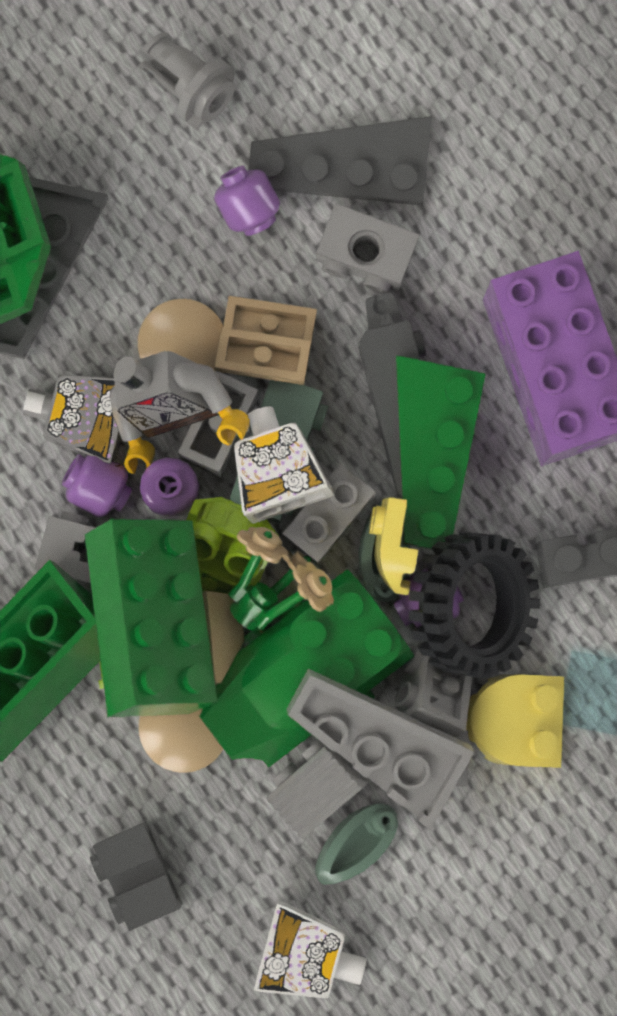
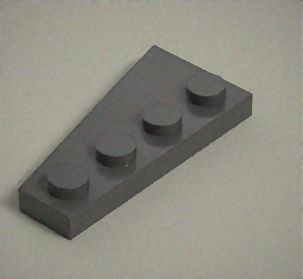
(354, 163)
(68, 220)

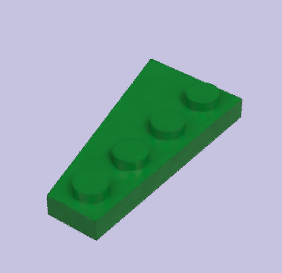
(436, 434)

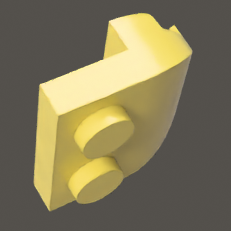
(390, 558)
(518, 720)

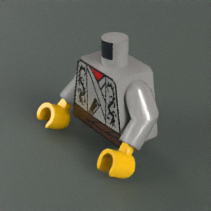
(165, 395)

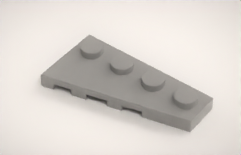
(397, 752)

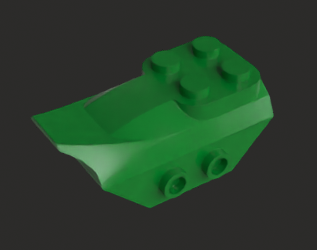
(344, 642)

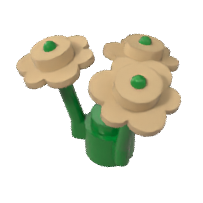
(255, 604)

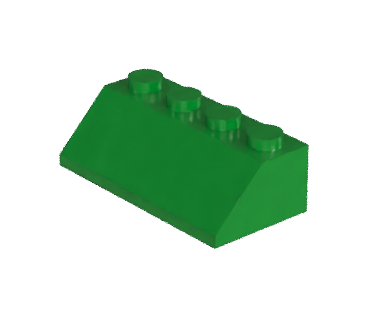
(44, 650)

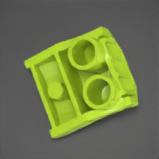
(218, 549)

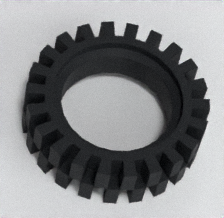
(437, 598)

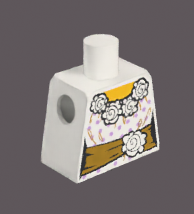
(277, 468)
(305, 956)

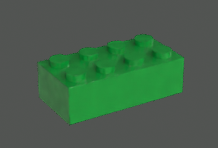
(150, 617)

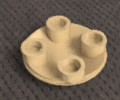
(182, 328)
(178, 741)

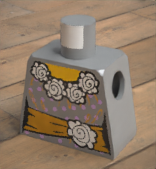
(78, 415)

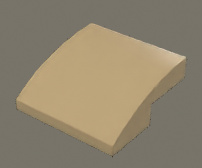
(265, 340)

